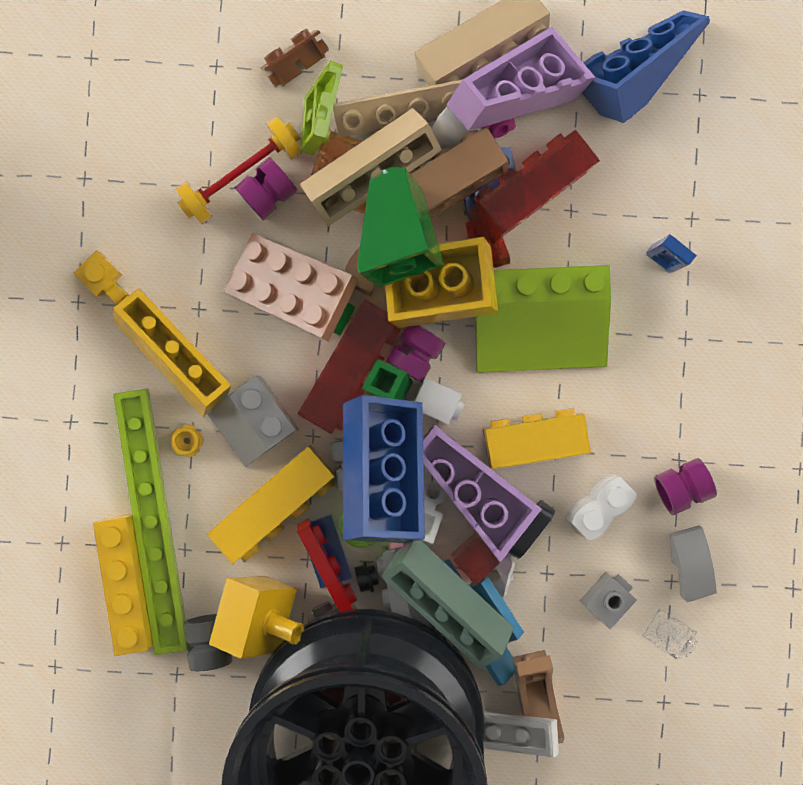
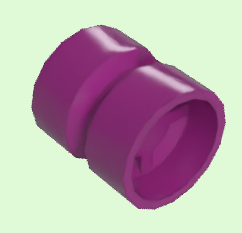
(266, 188)
(416, 351)
(688, 485)

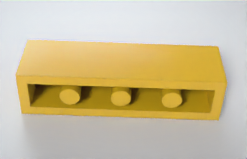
(170, 352)
(271, 504)
(123, 584)

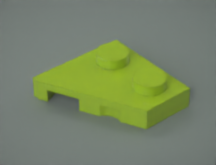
(319, 108)

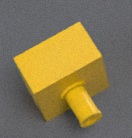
(255, 617)

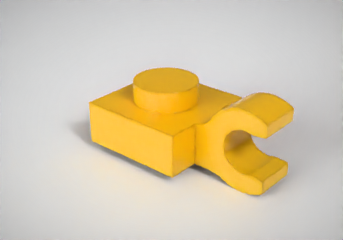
(100, 277)

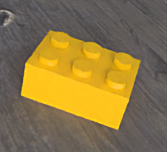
(449, 292)

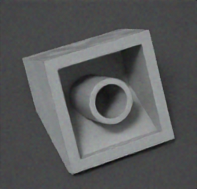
(252, 420)

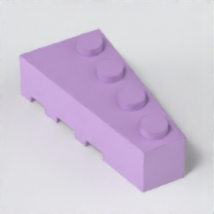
(521, 82)
(483, 497)

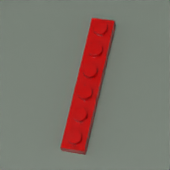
(329, 570)

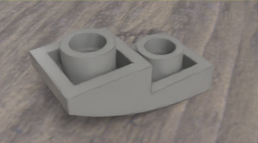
(694, 563)

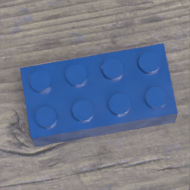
(383, 470)

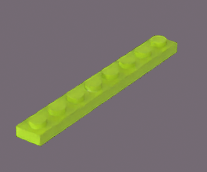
(151, 520)

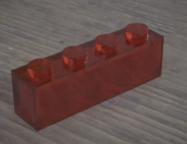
(532, 186)
(349, 367)

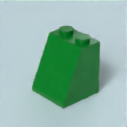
(396, 230)

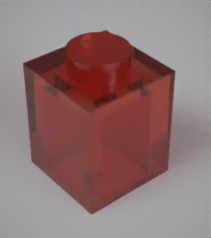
(475, 558)

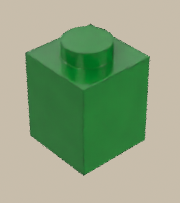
(387, 381)

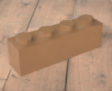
(460, 171)

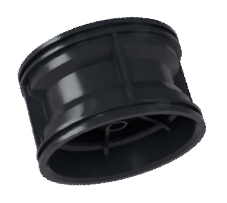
(368, 656)

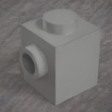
(609, 599)

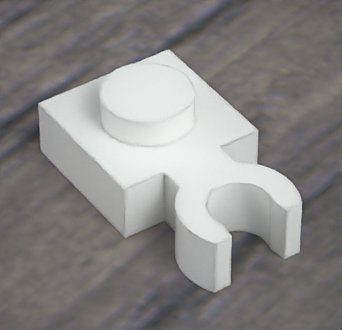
(432, 517)

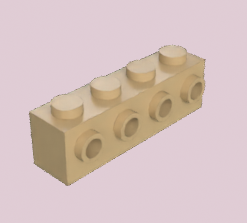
(481, 40)
(346, 180)

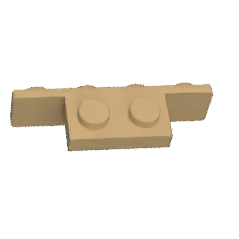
(378, 111)

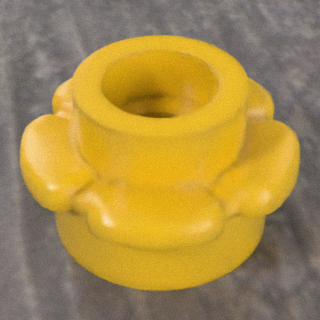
(178, 437)

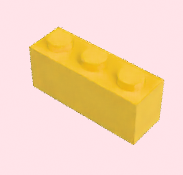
(536, 439)

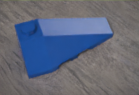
(638, 69)

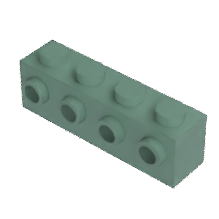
(448, 603)

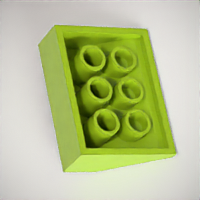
(546, 320)

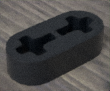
(533, 530)

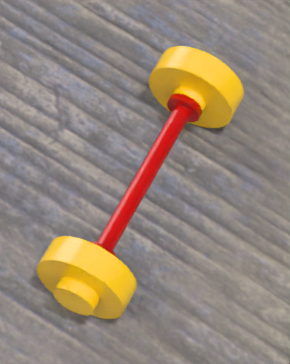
(283, 138)

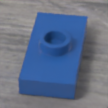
(670, 254)

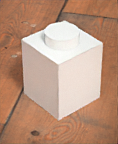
(439, 401)

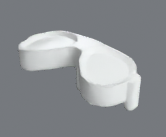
(505, 570)

